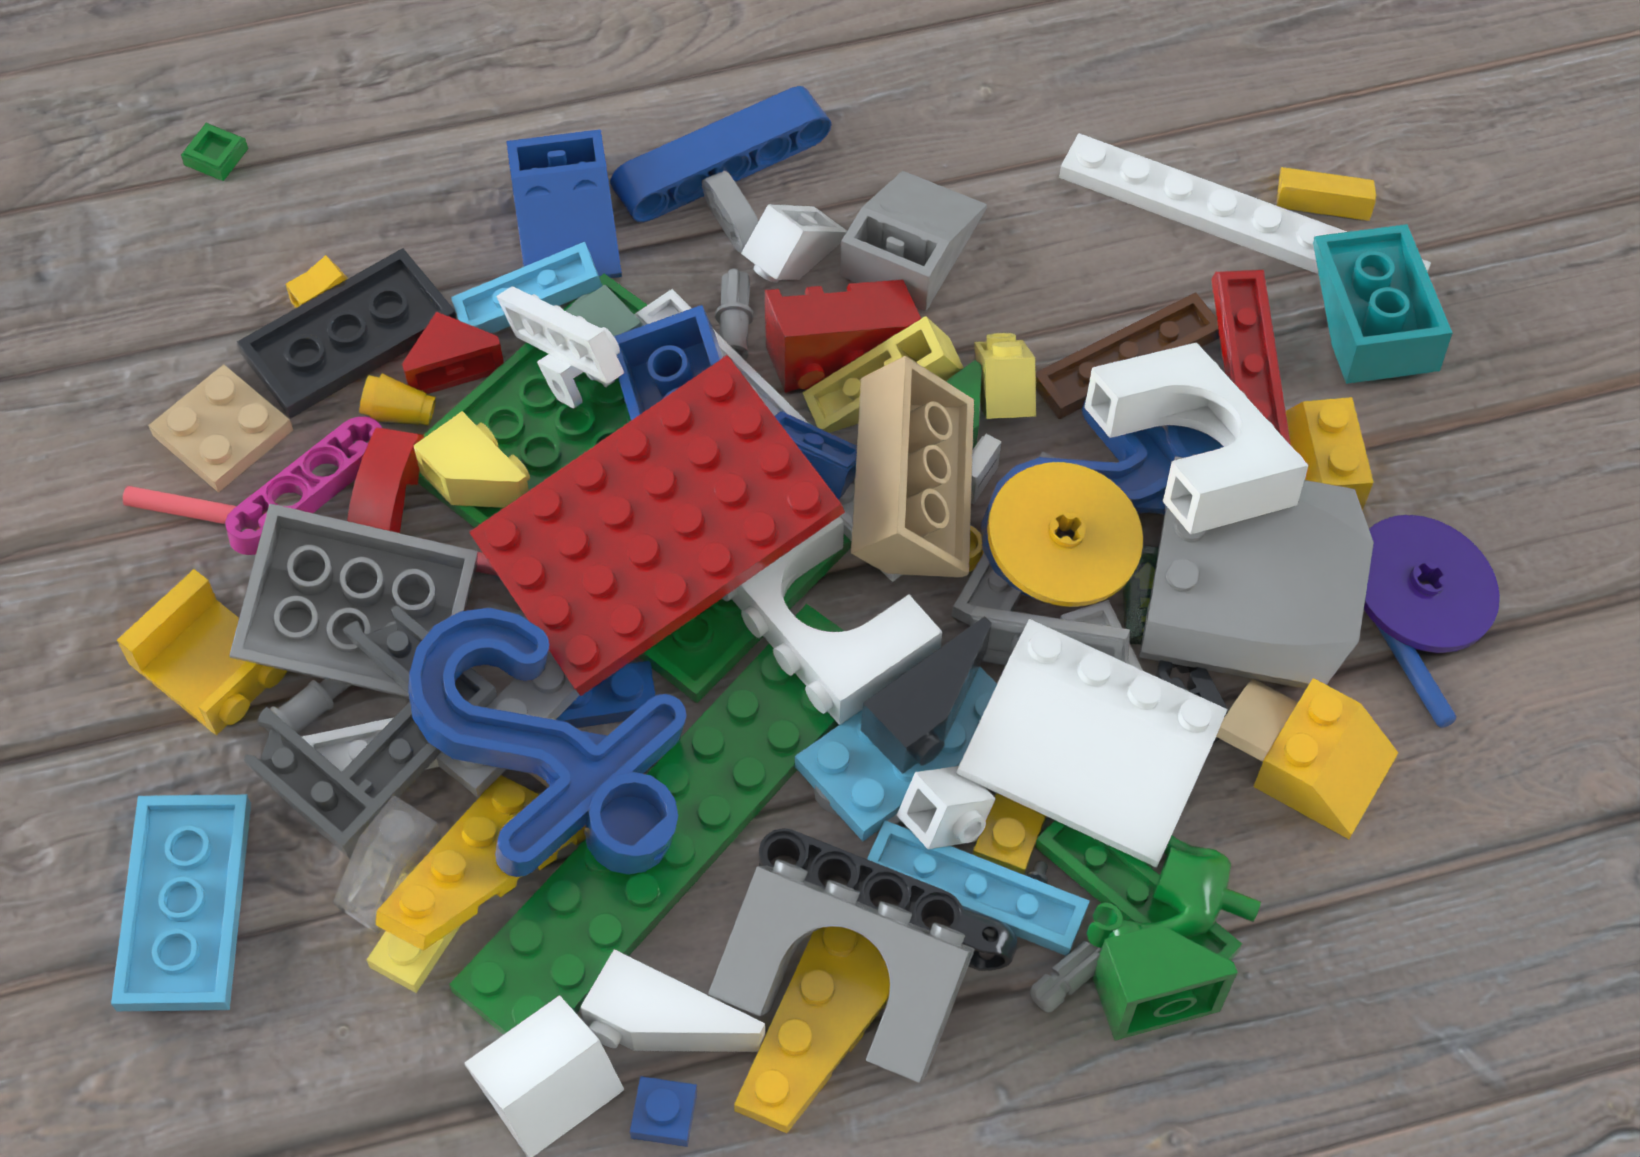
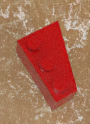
(826, 331)

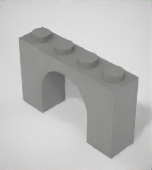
(921, 963)

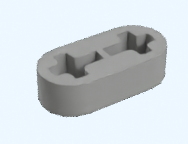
(730, 208)

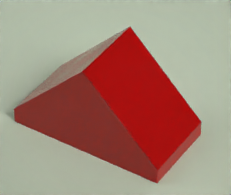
(451, 355)

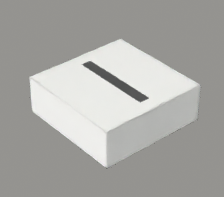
(984, 464)

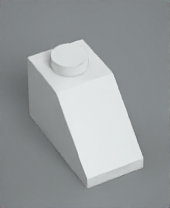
(791, 241)

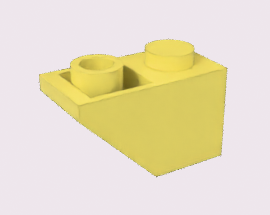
(1006, 377)
(468, 465)

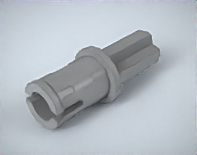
(734, 313)

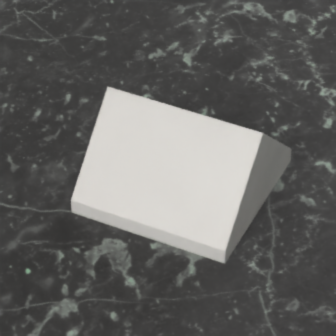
(545, 1075)

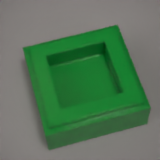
(214, 151)

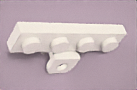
(569, 340)

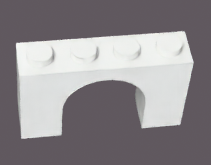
(1186, 388)
(836, 667)

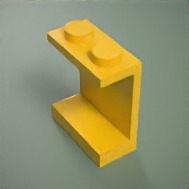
(186, 652)

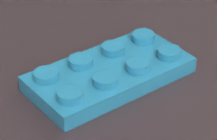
(863, 781)
(182, 903)

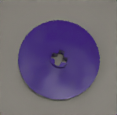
(1433, 616)

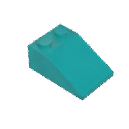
(1380, 304)

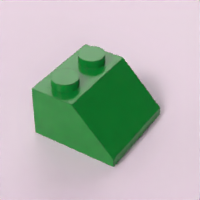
(1158, 979)

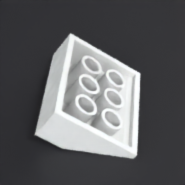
(1092, 742)

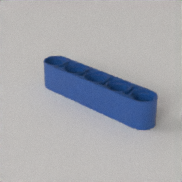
(736, 144)

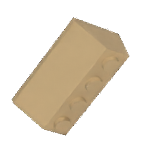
(913, 473)

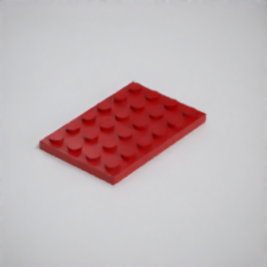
(656, 524)

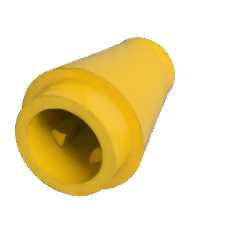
(395, 402)

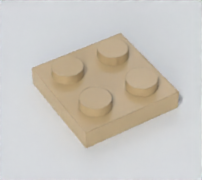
(221, 428)

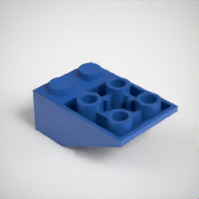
(564, 198)

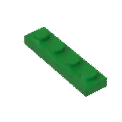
(1121, 881)

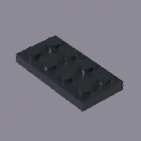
(344, 332)

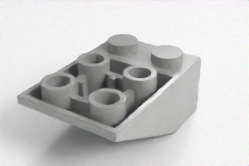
(909, 234)

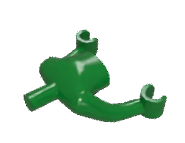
(1193, 884)

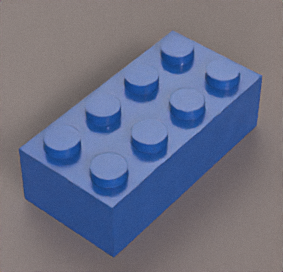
(665, 357)

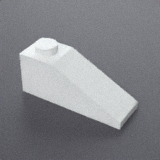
(658, 1013)

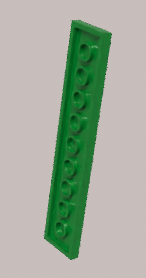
(720, 781)

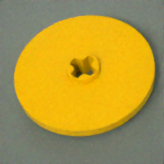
(1065, 569)

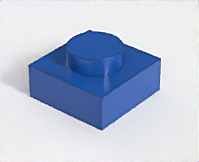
(663, 1111)

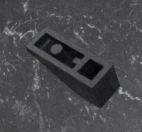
(918, 708)

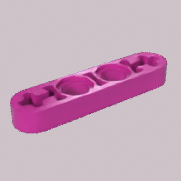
(300, 480)

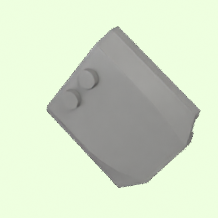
(1266, 593)

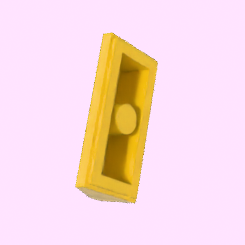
(1326, 194)

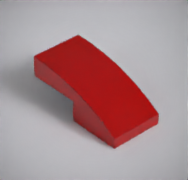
(382, 479)

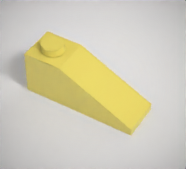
(837, 398)

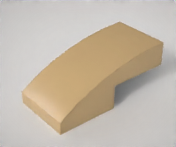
(1256, 719)

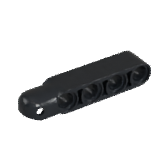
(917, 897)

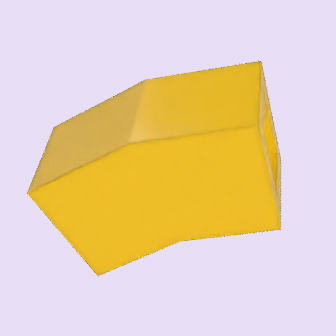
(315, 281)

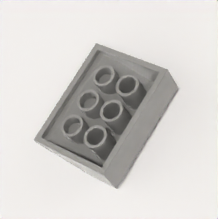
(329, 572)

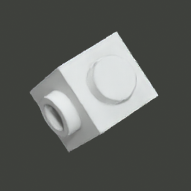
(945, 808)

